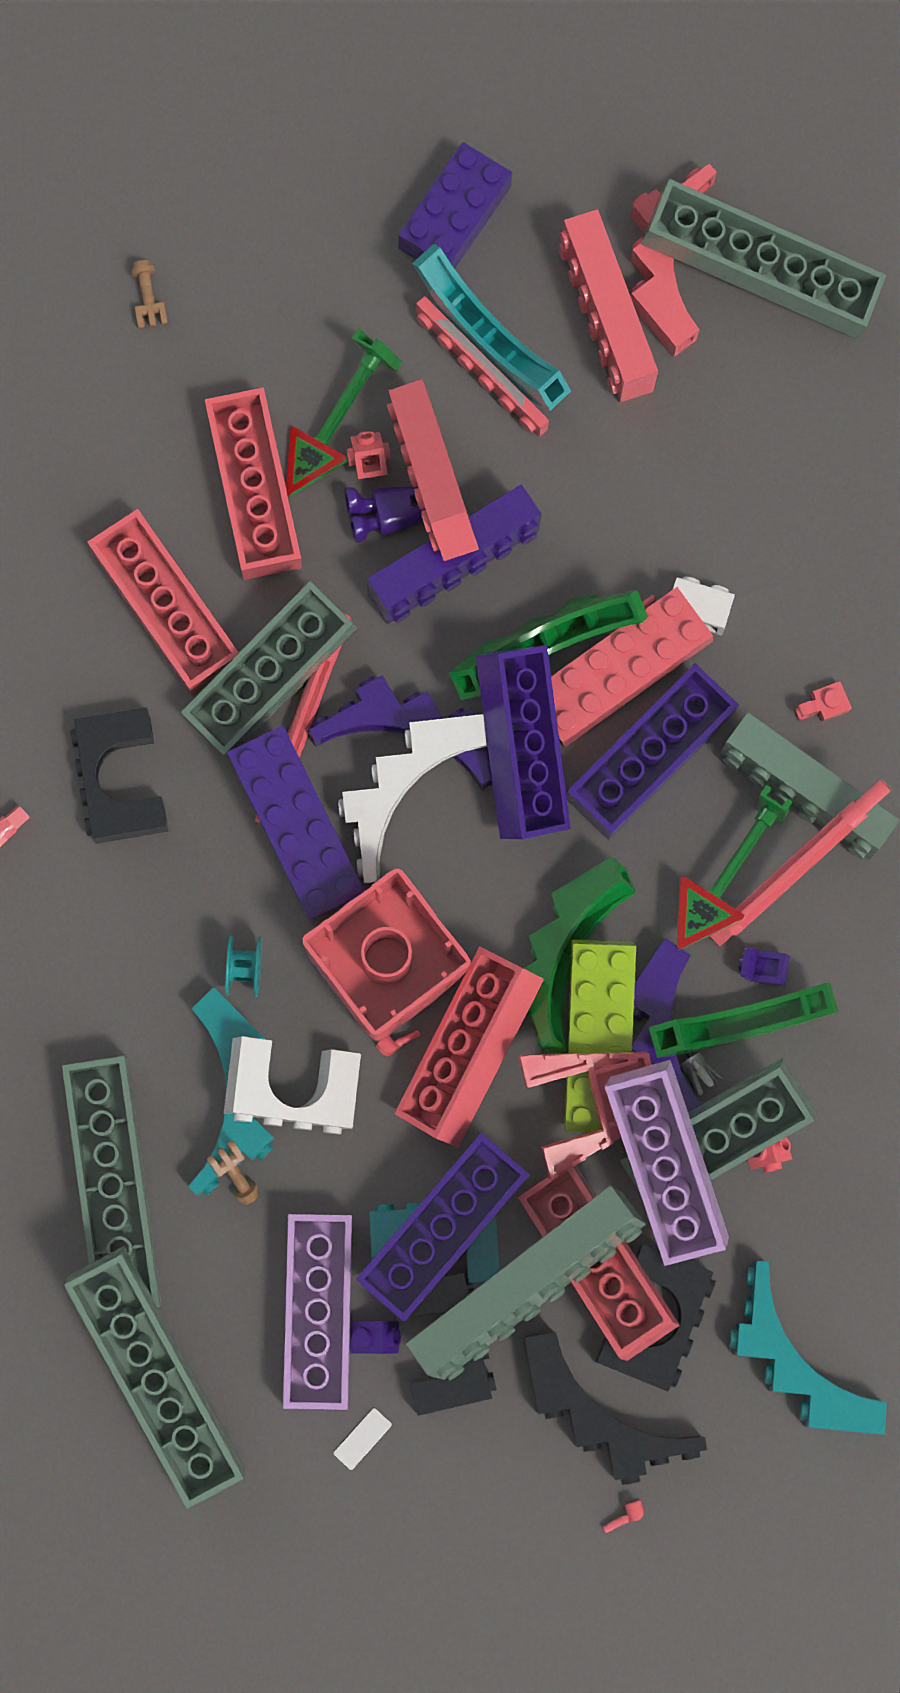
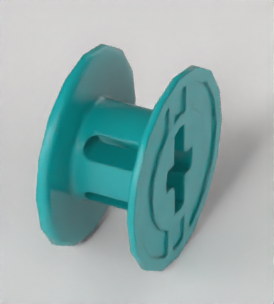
(243, 966)

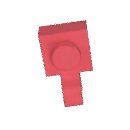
(826, 702)

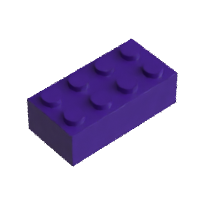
(456, 205)

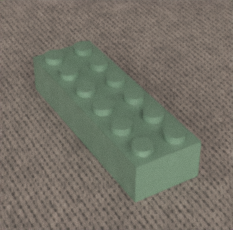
(269, 669)
(810, 785)
(747, 1118)

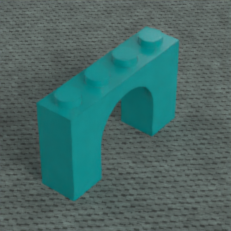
(481, 1255)

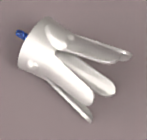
(697, 1065)

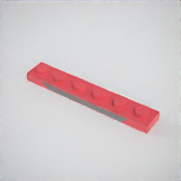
(489, 375)

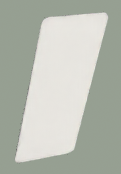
(362, 1439)

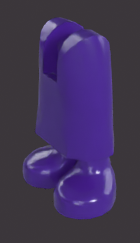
(392, 510)

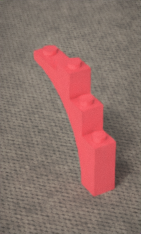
(658, 298)

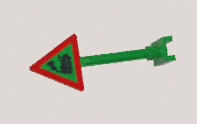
(311, 456)
(703, 911)

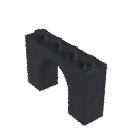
(96, 740)
(688, 1287)
(473, 1383)

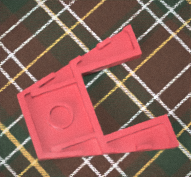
(599, 1067)

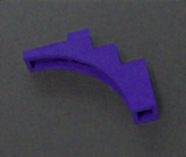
(382, 712)
(654, 1001)

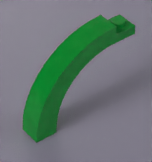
(744, 1022)

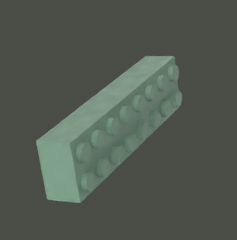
(763, 259)
(110, 1164)
(526, 1284)
(155, 1377)

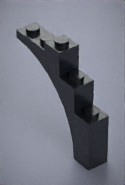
(627, 1447)

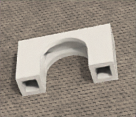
(251, 1096)

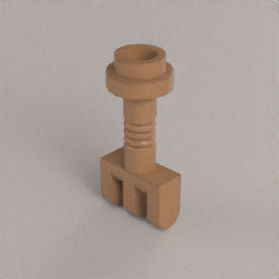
(143, 271)
(245, 1190)

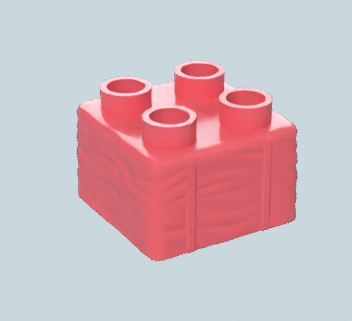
(386, 955)

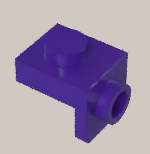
(764, 966)
(374, 1337)

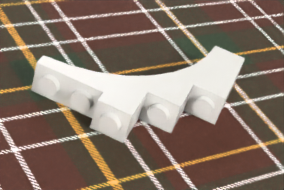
(373, 808)

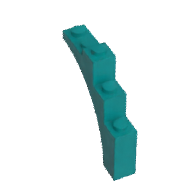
(455, 300)
(250, 1137)
(788, 1373)

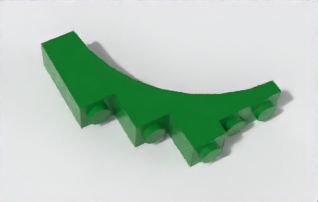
(572, 623)
(579, 910)

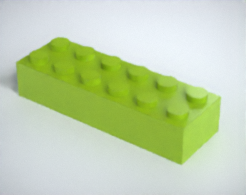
(597, 1017)

